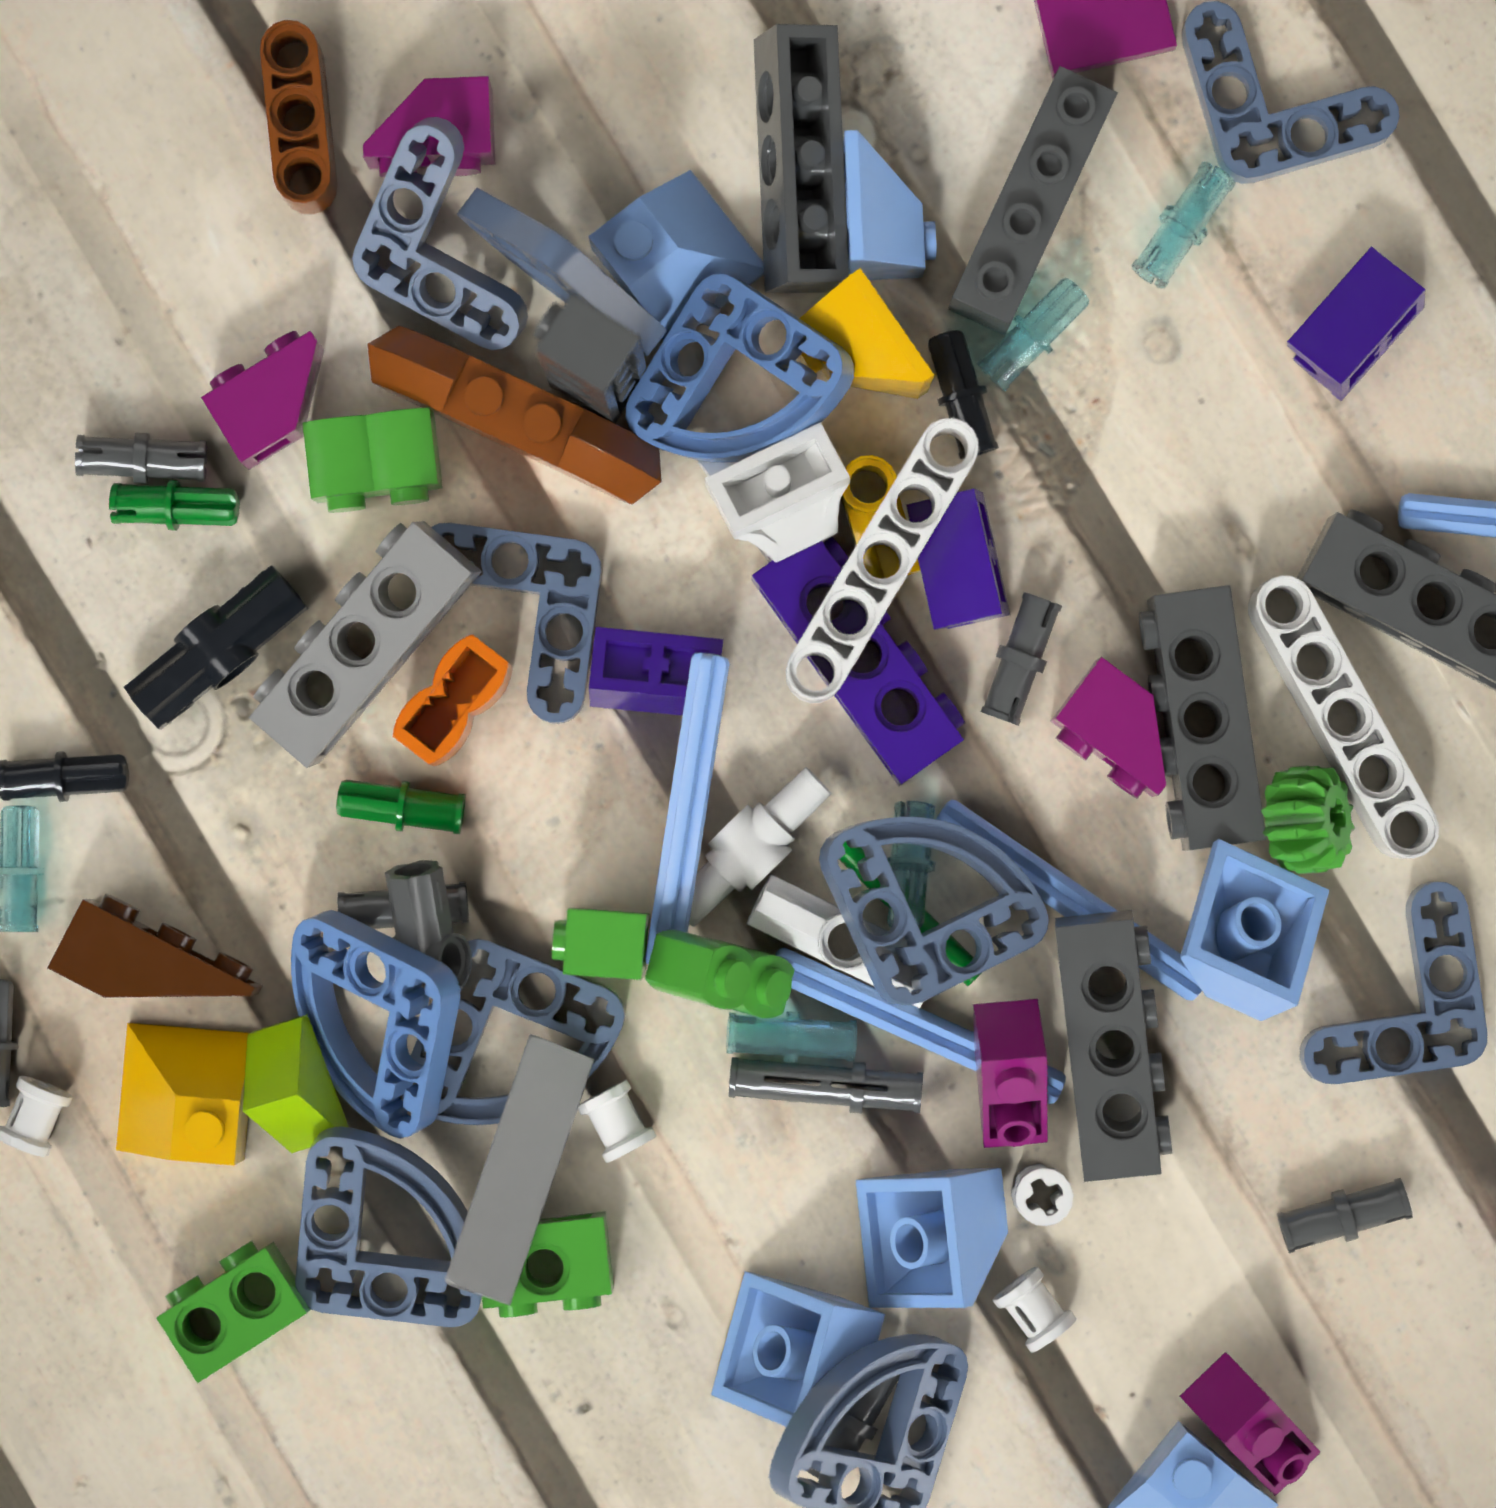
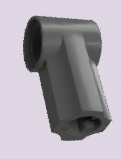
(424, 917)

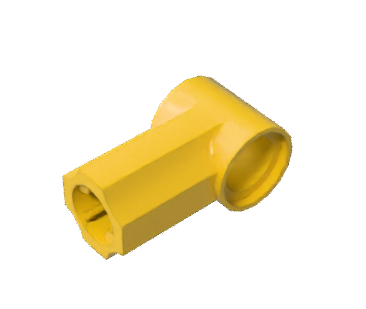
(879, 559)

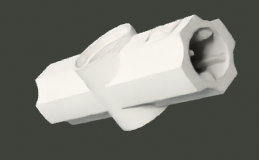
(806, 923)

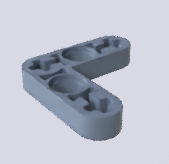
(1252, 118)
(408, 245)
(553, 600)
(1435, 1006)

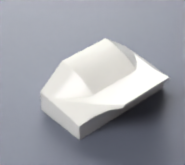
(783, 494)

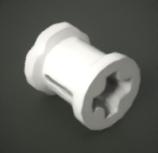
(34, 1116)
(616, 1121)
(1061, 1199)
(1034, 1309)

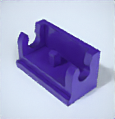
(1357, 323)
(961, 563)
(644, 669)

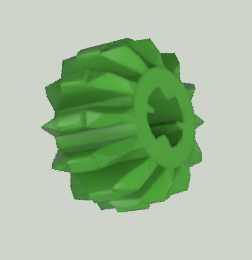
(1308, 819)

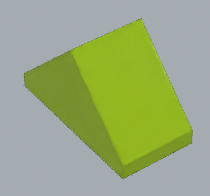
(290, 1084)

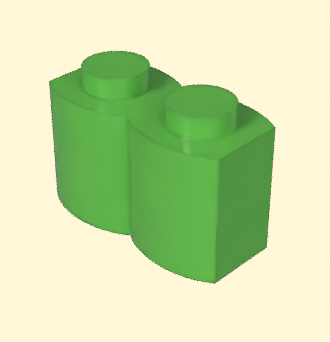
(372, 457)
(719, 974)

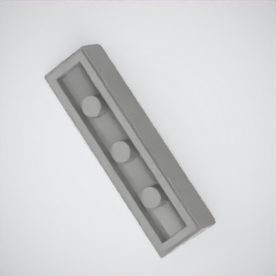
(519, 1170)

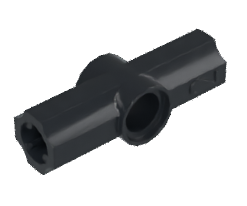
(215, 647)

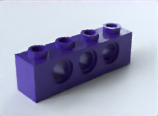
(902, 748)

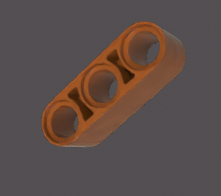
(291, 88)

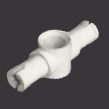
(754, 843)

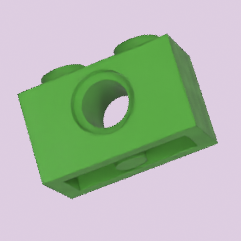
(586, 1259)

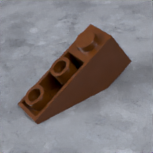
(127, 959)

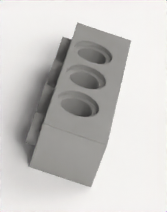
(440, 579)

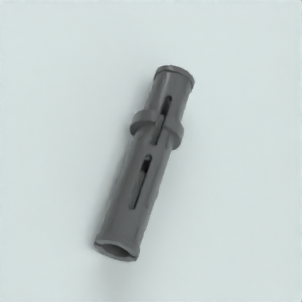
(903, 1088)

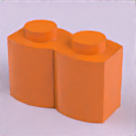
(442, 715)

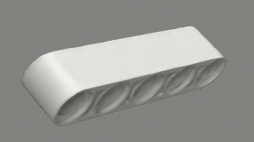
(886, 529)
(1370, 734)

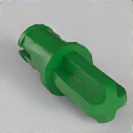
(173, 505)
(401, 805)

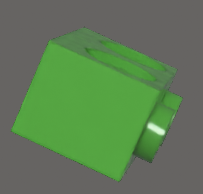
(602, 943)
(241, 1321)

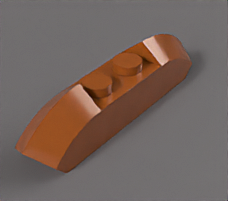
(514, 414)

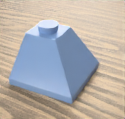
(882, 217)
(671, 243)
(1252, 932)
(930, 1236)
(785, 1343)
(1189, 1475)

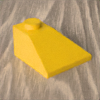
(866, 328)
(183, 1094)

